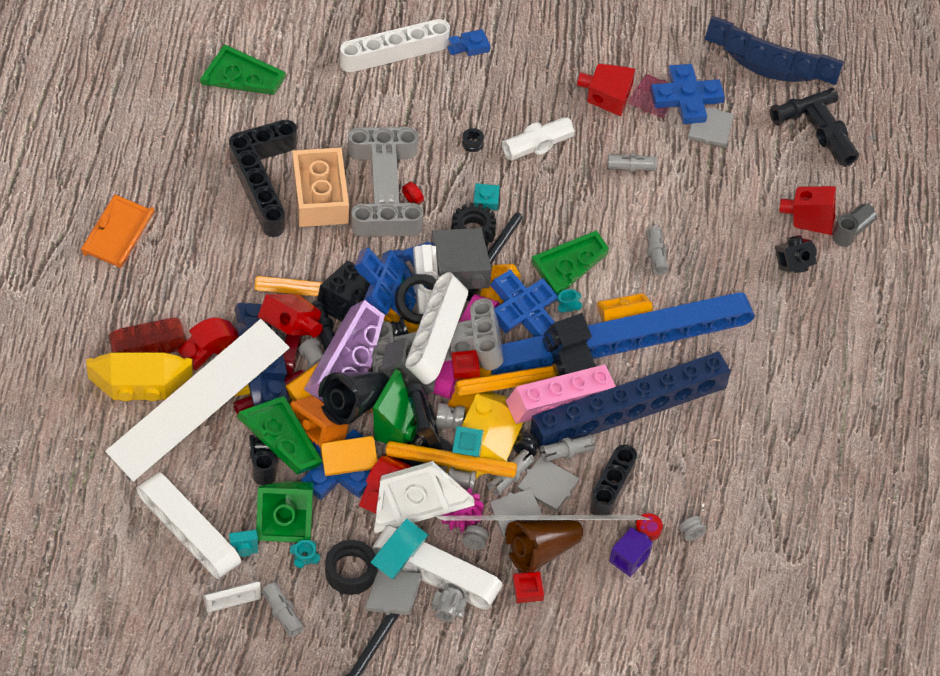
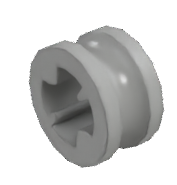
(692, 528)
(475, 537)

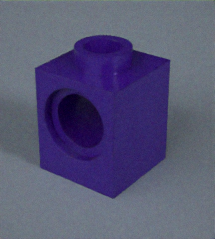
(631, 551)

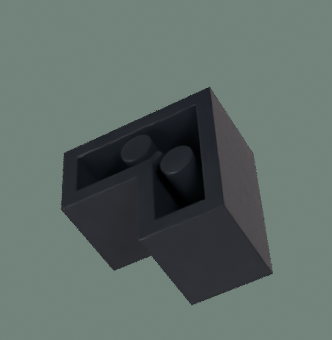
(568, 345)

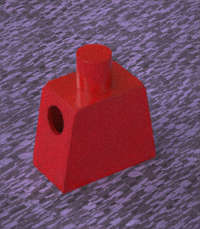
(608, 87)
(812, 208)
(300, 315)

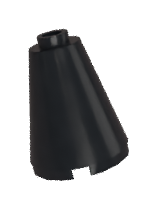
(350, 394)

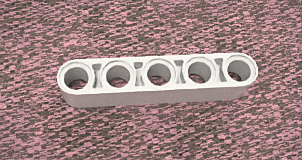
(394, 45)
(436, 328)
(188, 525)
(446, 570)

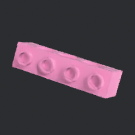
(557, 391)

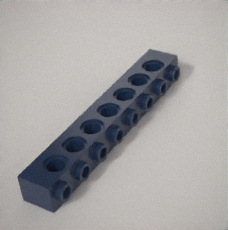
(632, 400)

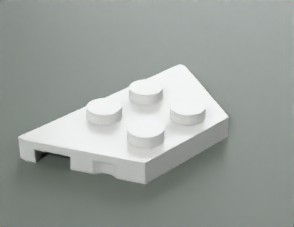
(418, 495)

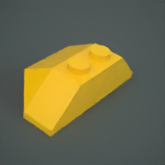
(139, 375)
(492, 415)

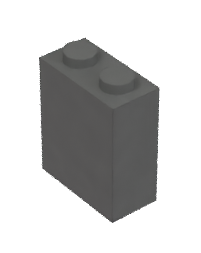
(463, 255)

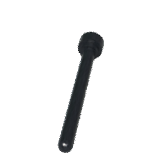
(499, 244)
(373, 645)

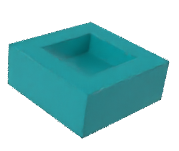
(486, 195)
(468, 441)
(244, 542)

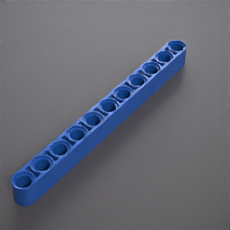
(639, 331)

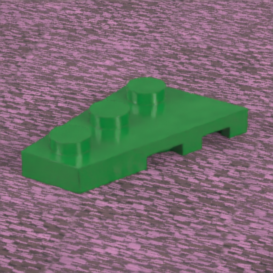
(242, 72)
(570, 260)
(282, 432)

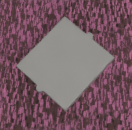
(714, 130)
(549, 483)
(514, 504)
(395, 594)

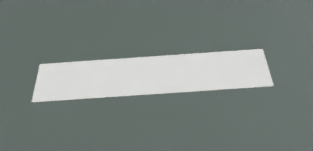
(197, 400)
(544, 517)

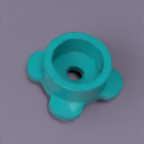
(569, 301)
(301, 547)

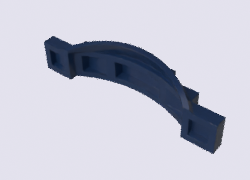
(772, 59)
(269, 382)

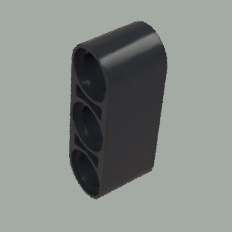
(616, 471)

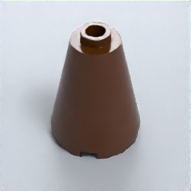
(540, 541)

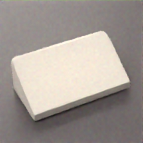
(232, 596)

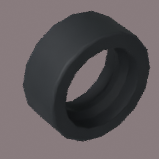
(401, 292)
(347, 585)

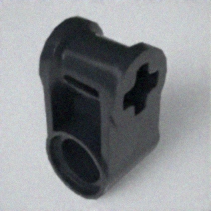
(262, 458)

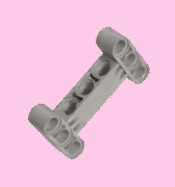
(386, 214)
(476, 334)

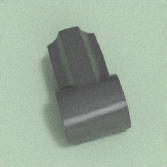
(852, 224)

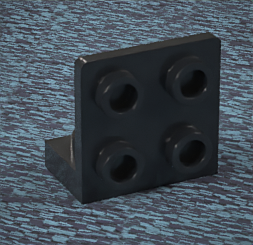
(343, 290)

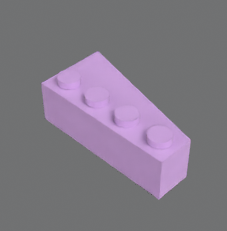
(350, 346)

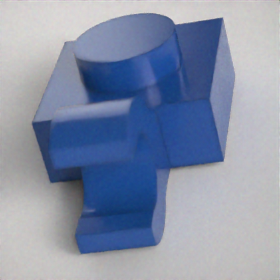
(472, 42)

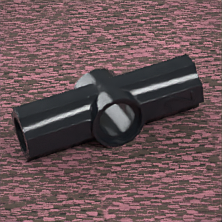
(832, 134)

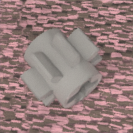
(448, 604)

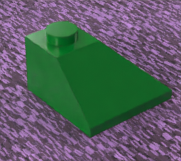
(393, 413)
(285, 511)

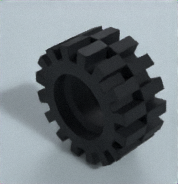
(476, 215)

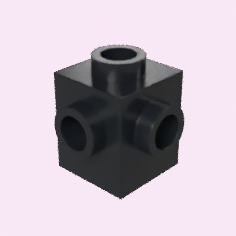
(796, 254)

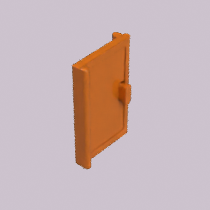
(122, 227)

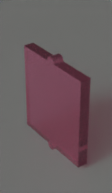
(642, 97)

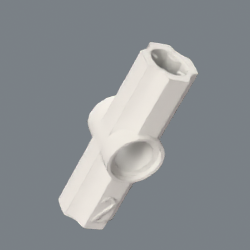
(538, 138)
(424, 263)

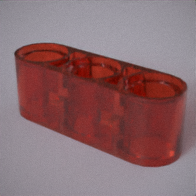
(150, 337)

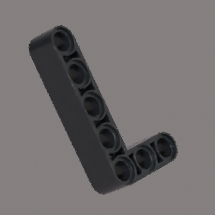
(246, 152)

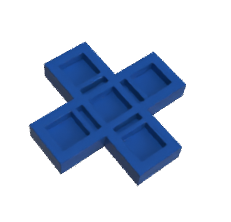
(687, 93)
(384, 279)
(523, 304)
(354, 481)

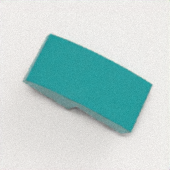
(399, 548)

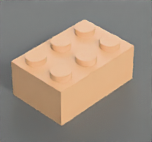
(320, 187)

